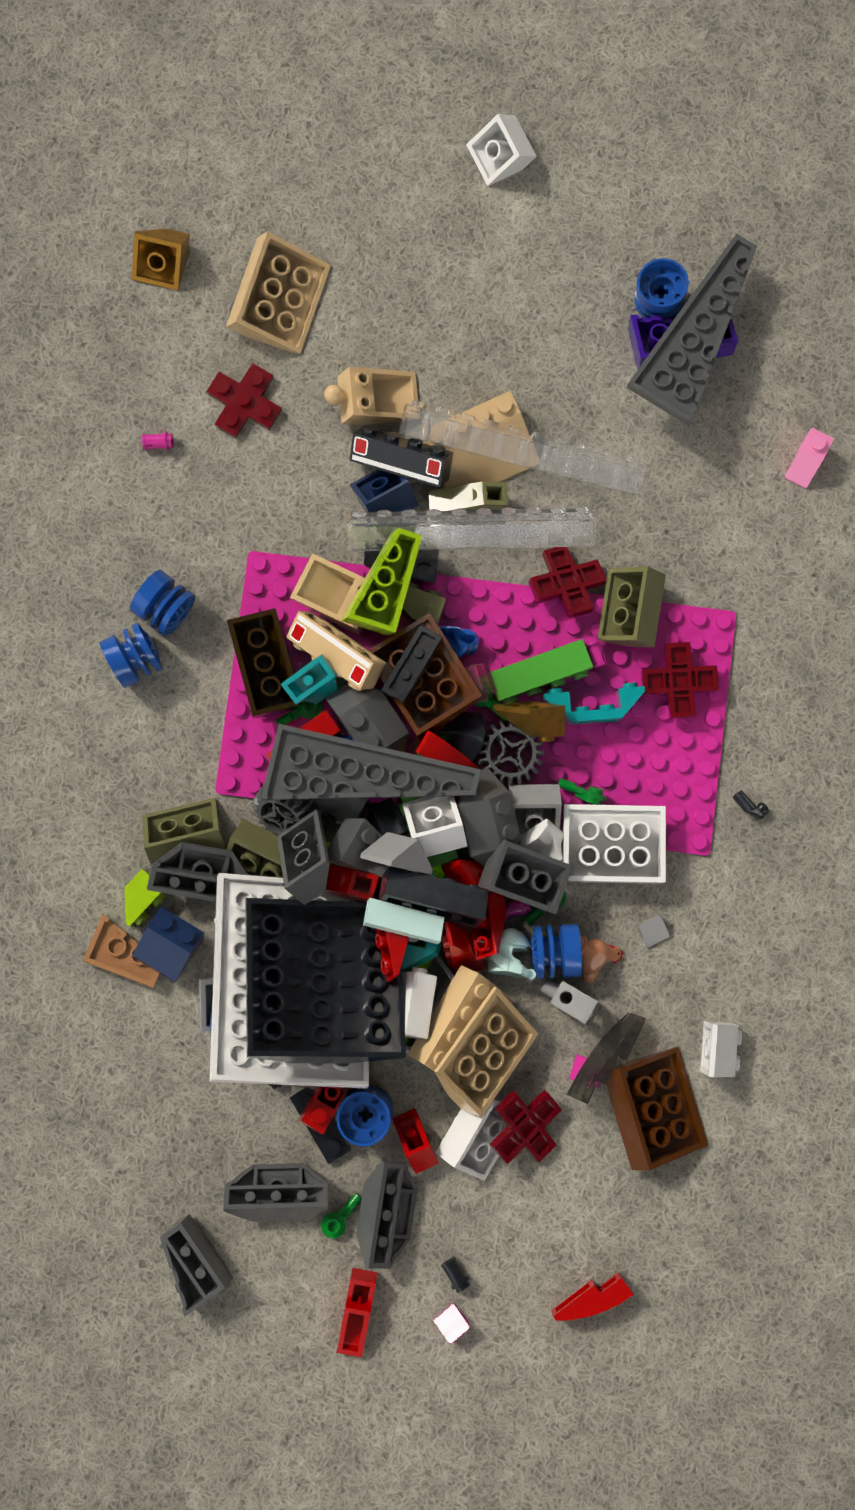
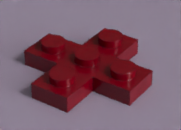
(244, 400)
(567, 581)
(680, 680)
(525, 1126)

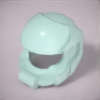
(504, 962)

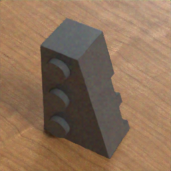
(349, 843)
(194, 1264)

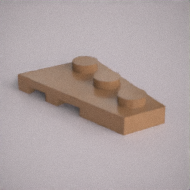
(113, 952)

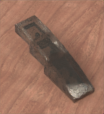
(612, 1049)

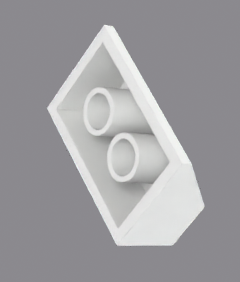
(468, 1141)

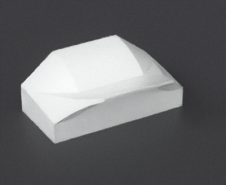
(544, 839)

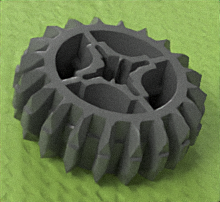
(517, 763)
(281, 814)

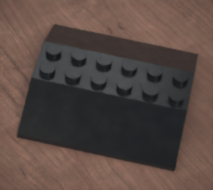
(318, 985)

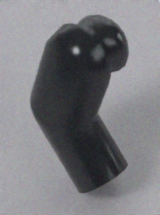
(749, 807)

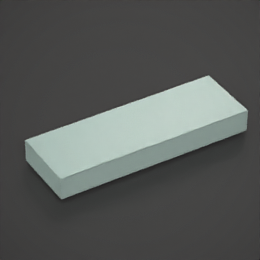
(403, 921)

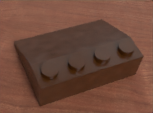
(443, 688)
(655, 1109)

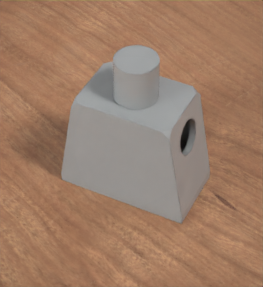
(581, 1007)

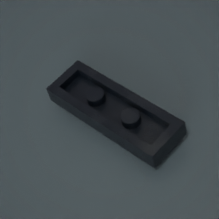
(412, 664)
(331, 1141)

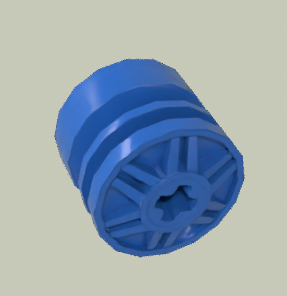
(664, 278)
(162, 602)
(131, 655)
(557, 951)
(355, 1126)

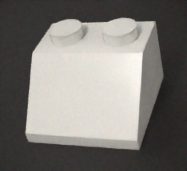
(501, 149)
(435, 824)
(720, 1049)

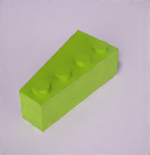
(384, 589)

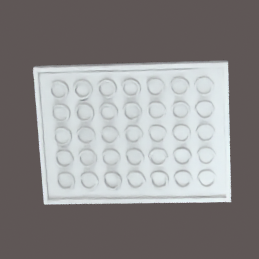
(228, 1028)

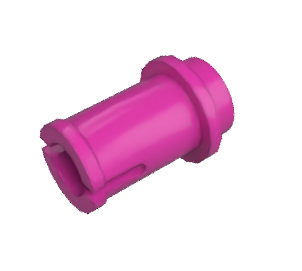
(158, 441)
(595, 651)
(516, 908)

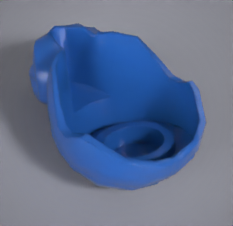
(461, 640)

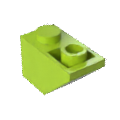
(139, 899)

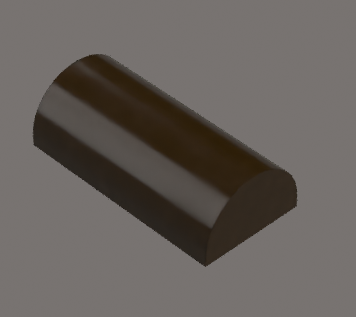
(262, 662)

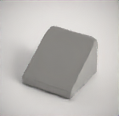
(653, 930)

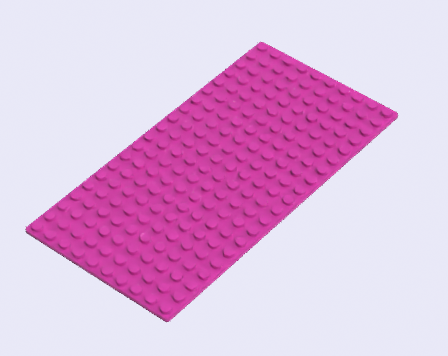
(634, 760)

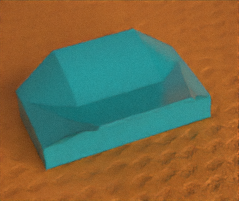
(311, 682)

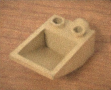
(372, 395)
(328, 590)

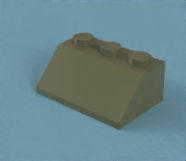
(631, 606)
(189, 823)
(256, 850)

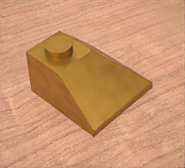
(160, 257)
(535, 718)

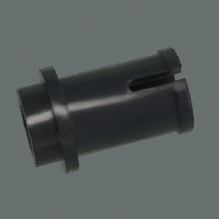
(455, 1275)

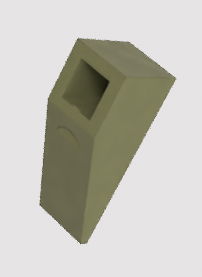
(470, 497)
(420, 603)

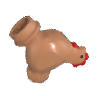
(595, 955)

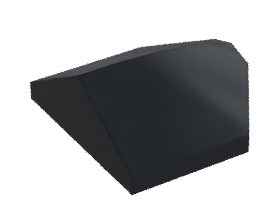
(465, 734)

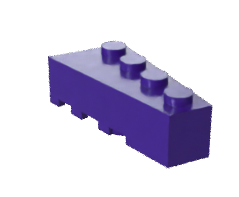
(647, 332)

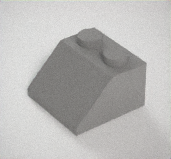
(535, 804)

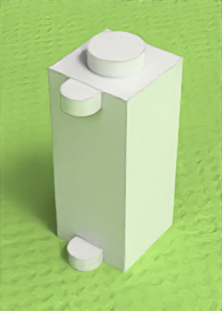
(418, 1002)

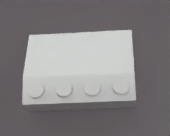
(615, 843)

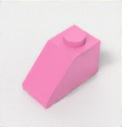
(808, 457)

